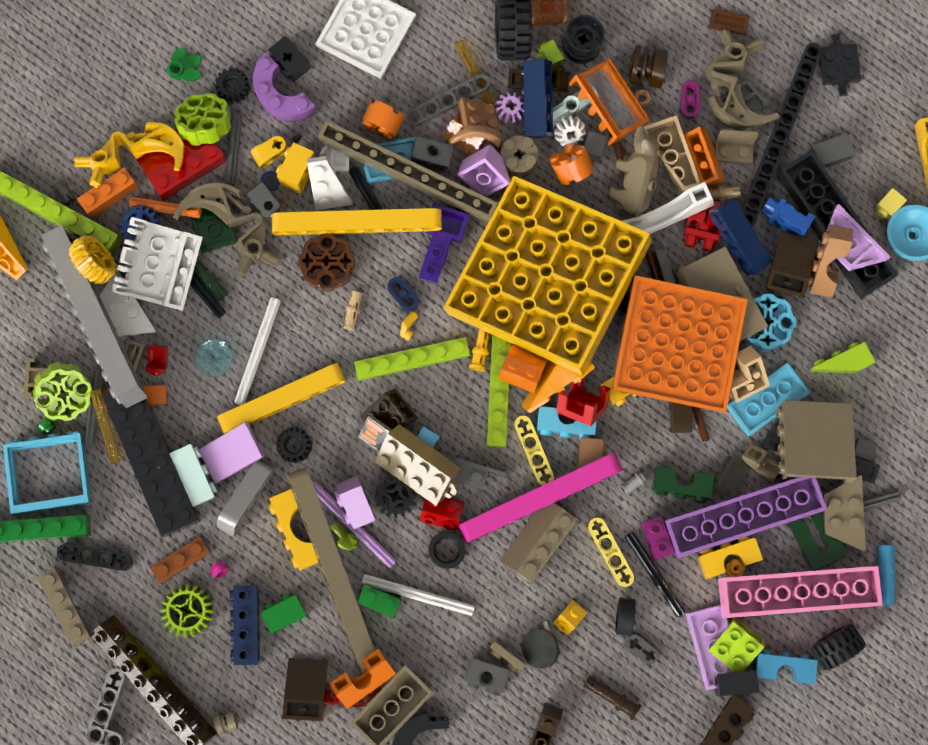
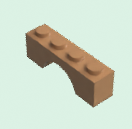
(836, 244)

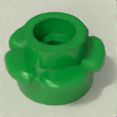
(46, 426)

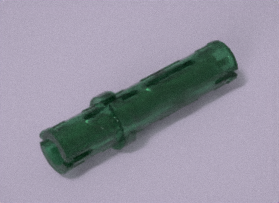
(210, 281)

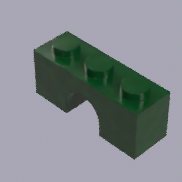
(665, 482)

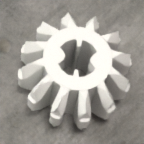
(569, 130)

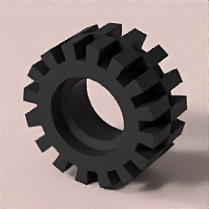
(232, 75)
(285, 437)

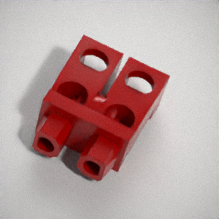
(701, 229)

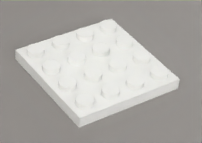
(366, 33)

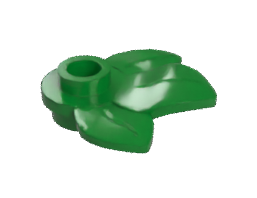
(186, 64)

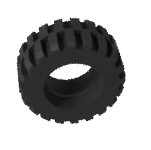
(513, 29)

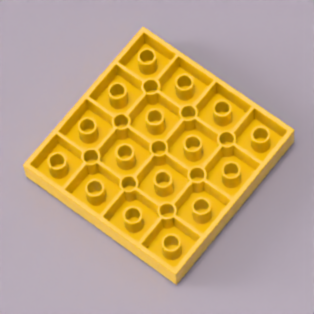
(548, 274)

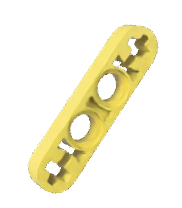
(536, 450)
(608, 553)

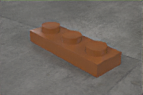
(180, 560)

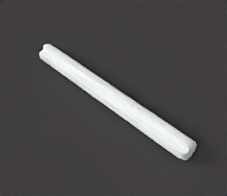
(257, 351)
(417, 594)

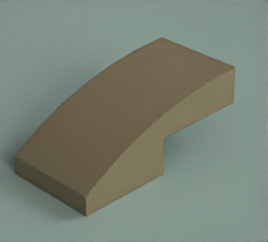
(758, 460)

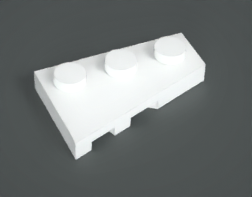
(326, 187)

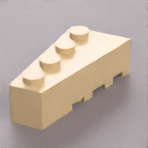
(674, 152)

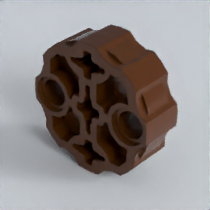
(317, 262)

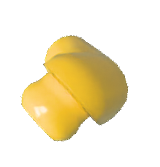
(406, 324)

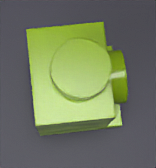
(550, 52)

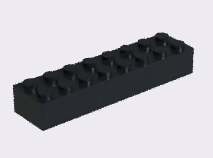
(818, 194)
(152, 465)

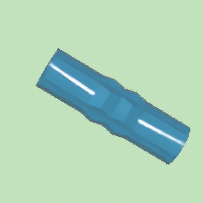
(887, 572)

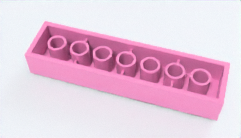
(800, 592)

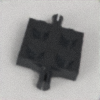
(840, 65)

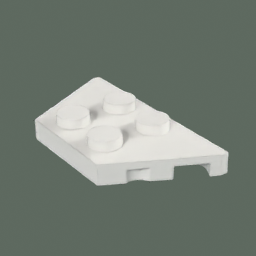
(125, 312)

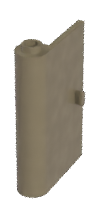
(720, 275)

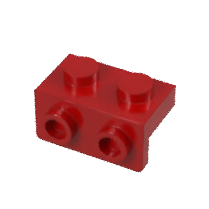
(444, 515)

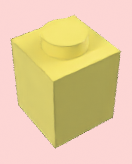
(890, 204)

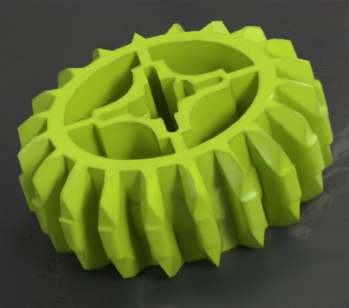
(184, 619)

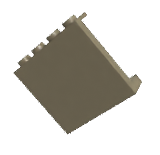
(816, 440)

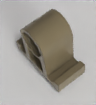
(30, 374)

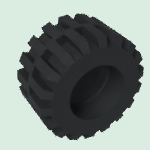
(838, 646)

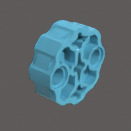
(780, 334)

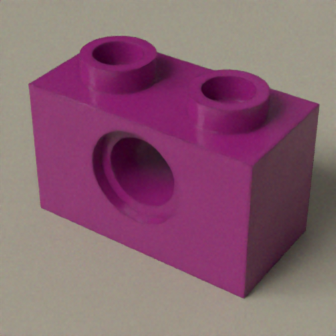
(657, 538)

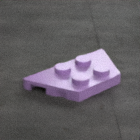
(864, 249)

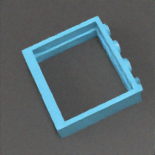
(35, 442)

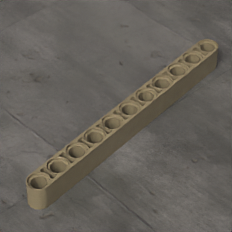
(331, 566)

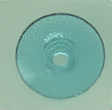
(206, 351)

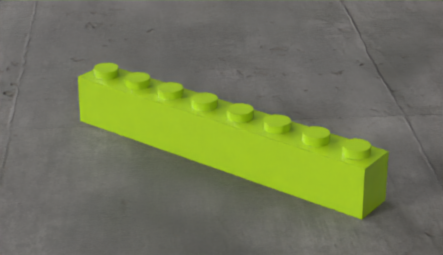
(56, 212)

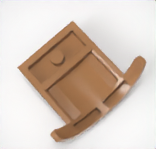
(478, 121)

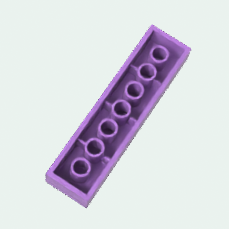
(744, 515)

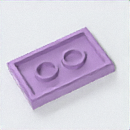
(231, 452)

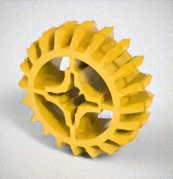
(92, 259)

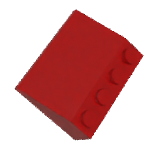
(196, 164)

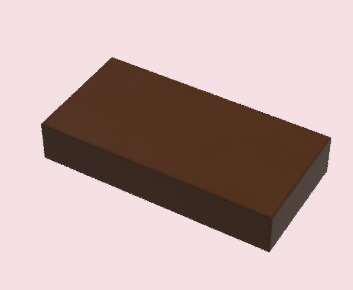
(730, 21)

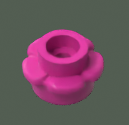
(219, 569)

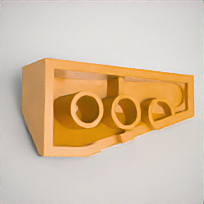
(10, 257)
(552, 381)

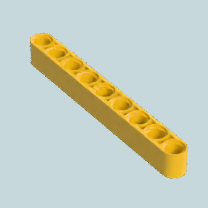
(356, 221)

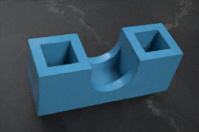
(803, 668)

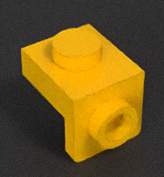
(570, 617)

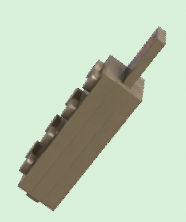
(412, 460)

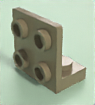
(735, 146)

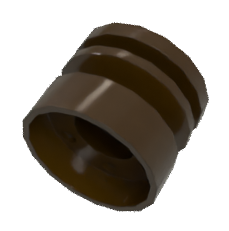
(648, 66)

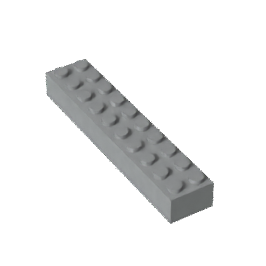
(94, 320)

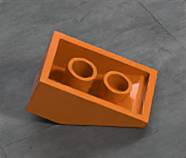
(522, 368)

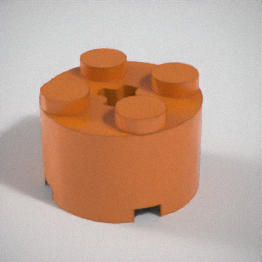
(383, 119)
(571, 164)

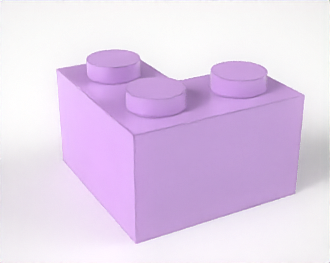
(352, 497)

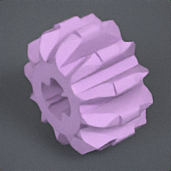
(504, 110)

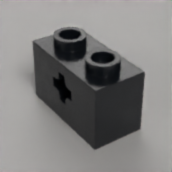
(285, 49)

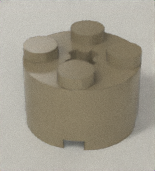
(526, 149)

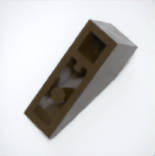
(559, 80)

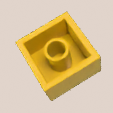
(294, 171)

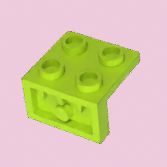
(737, 646)

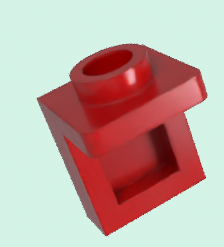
(157, 359)

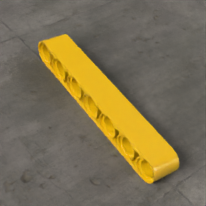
(282, 398)

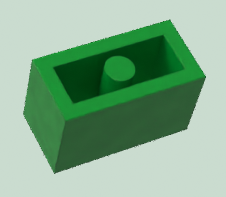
(379, 601)
(284, 613)

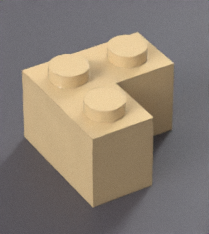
(749, 376)

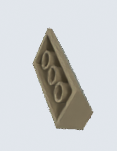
(538, 541)
(391, 707)

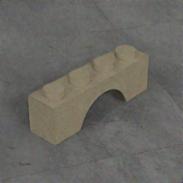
(64, 607)

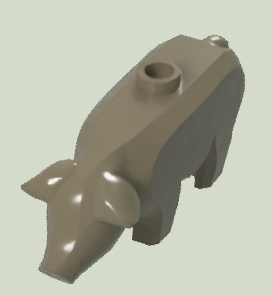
(639, 175)

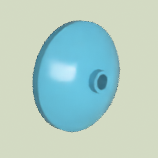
(905, 221)

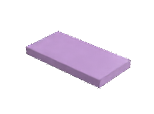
(705, 629)

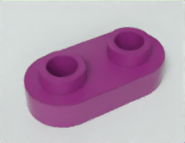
(690, 100)

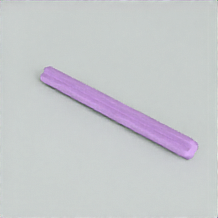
(360, 532)

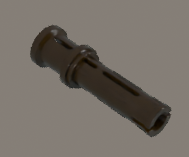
(620, 702)

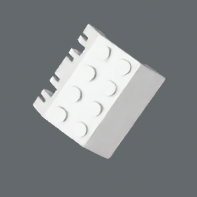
(157, 264)

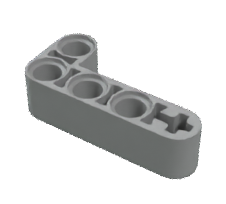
(244, 497)
(111, 707)

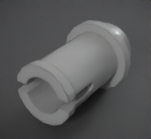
(634, 482)

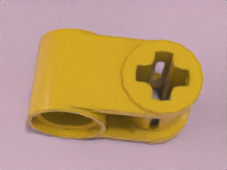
(267, 152)

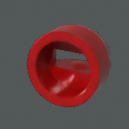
(327, 698)

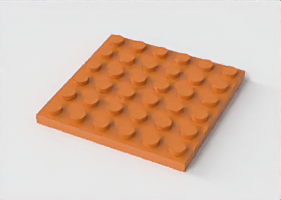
(679, 344)

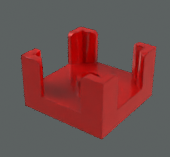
(581, 404)

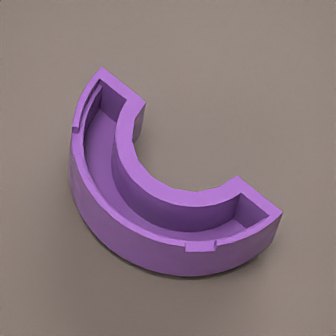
(277, 105)

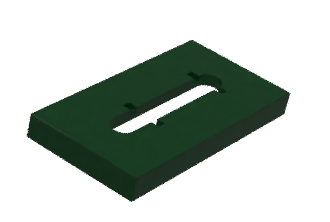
(808, 546)

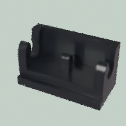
(736, 683)

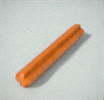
(164, 207)

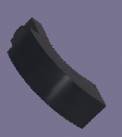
(416, 725)

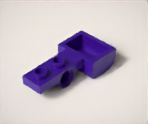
(453, 230)

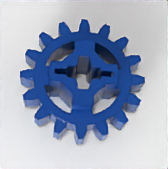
(140, 214)

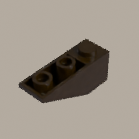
(546, 725)

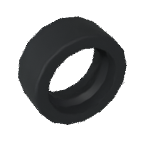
(446, 535)
(625, 616)

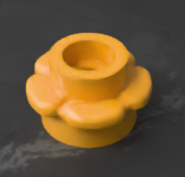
(730, 568)

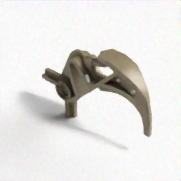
(730, 63)
(253, 237)

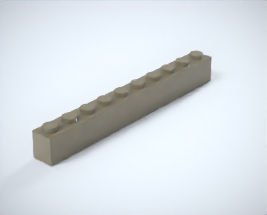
(407, 171)

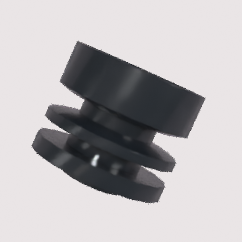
(584, 29)

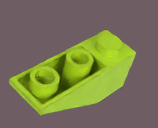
(850, 361)

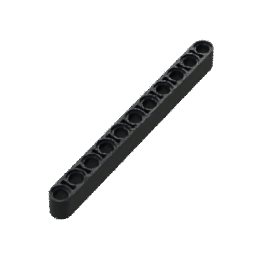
(783, 129)

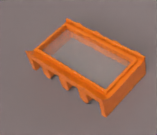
(611, 100)

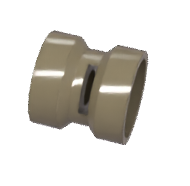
(225, 722)

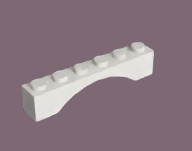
(687, 204)

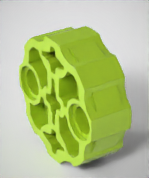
(202, 119)
(80, 397)

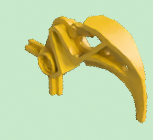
(156, 138)

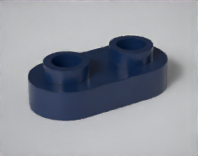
(403, 294)

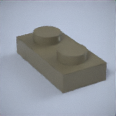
(499, 652)

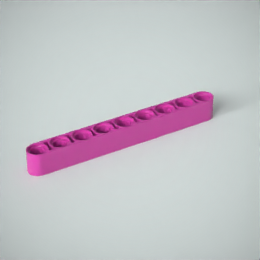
(540, 497)

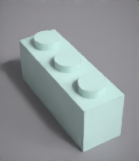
(193, 475)

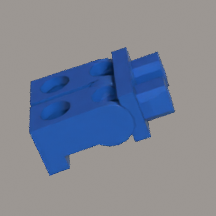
(786, 217)

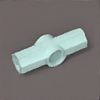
(562, 111)

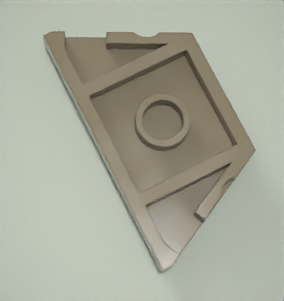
(846, 514)

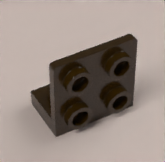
(391, 410)

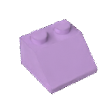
(484, 171)

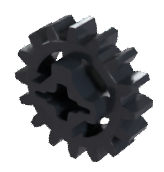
(392, 505)

